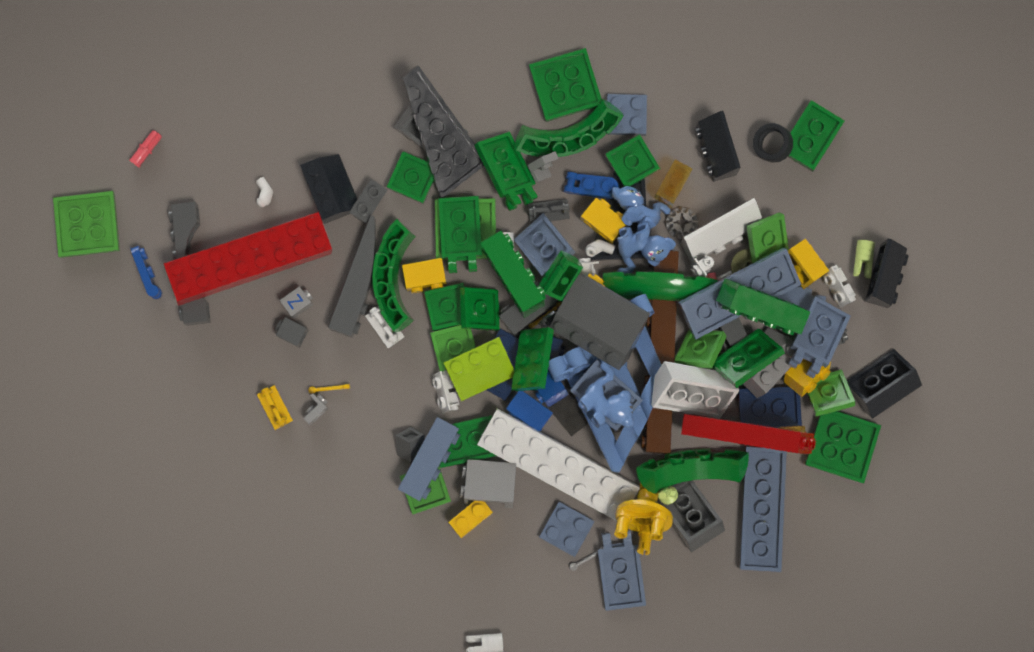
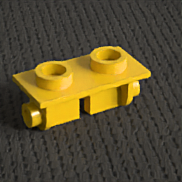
(274, 407)

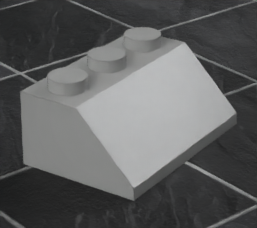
(767, 378)

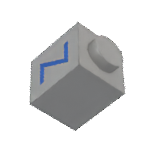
(297, 302)

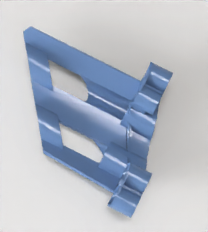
(577, 362)

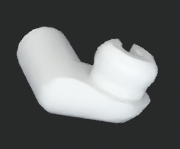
(265, 194)
(598, 246)

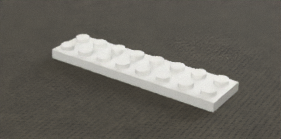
(556, 464)

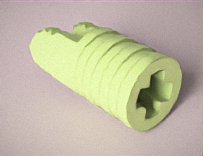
(864, 254)

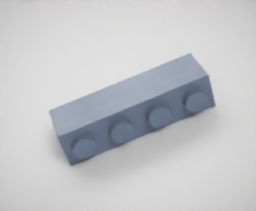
(428, 459)

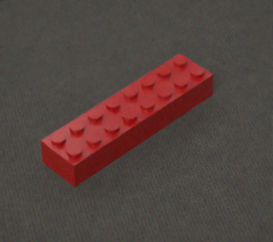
(248, 258)

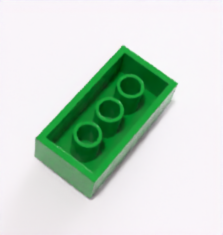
(513, 275)
(762, 307)

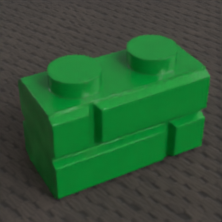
(561, 275)

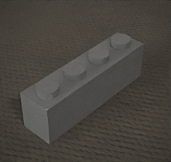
(516, 322)

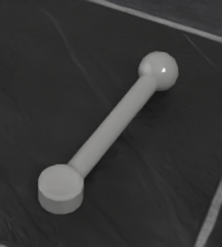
(573, 566)

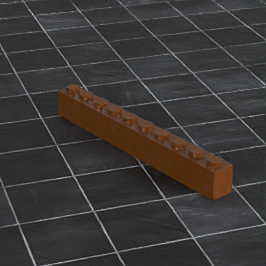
(662, 334)

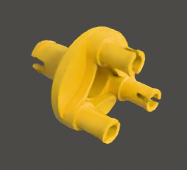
(644, 517)

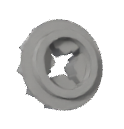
(675, 229)

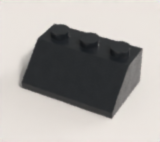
(717, 147)
(329, 187)
(887, 274)
(884, 383)

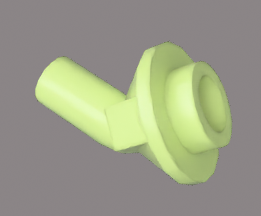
(668, 495)

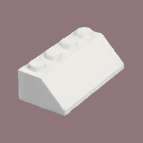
(721, 231)
(692, 390)

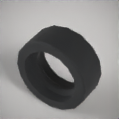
(759, 137)

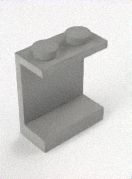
(489, 482)

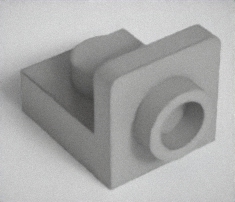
(540, 167)
(313, 412)

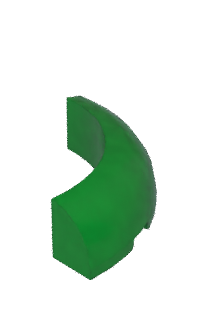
(572, 138)
(386, 274)
(655, 285)
(692, 465)

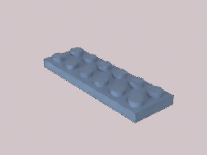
(769, 275)
(763, 510)

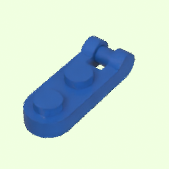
(590, 185)
(146, 273)

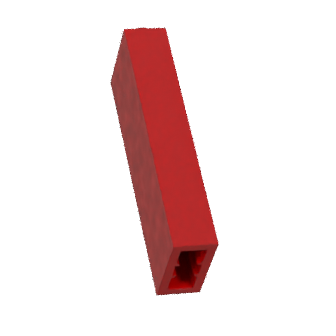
(748, 434)

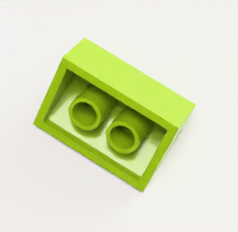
(480, 369)

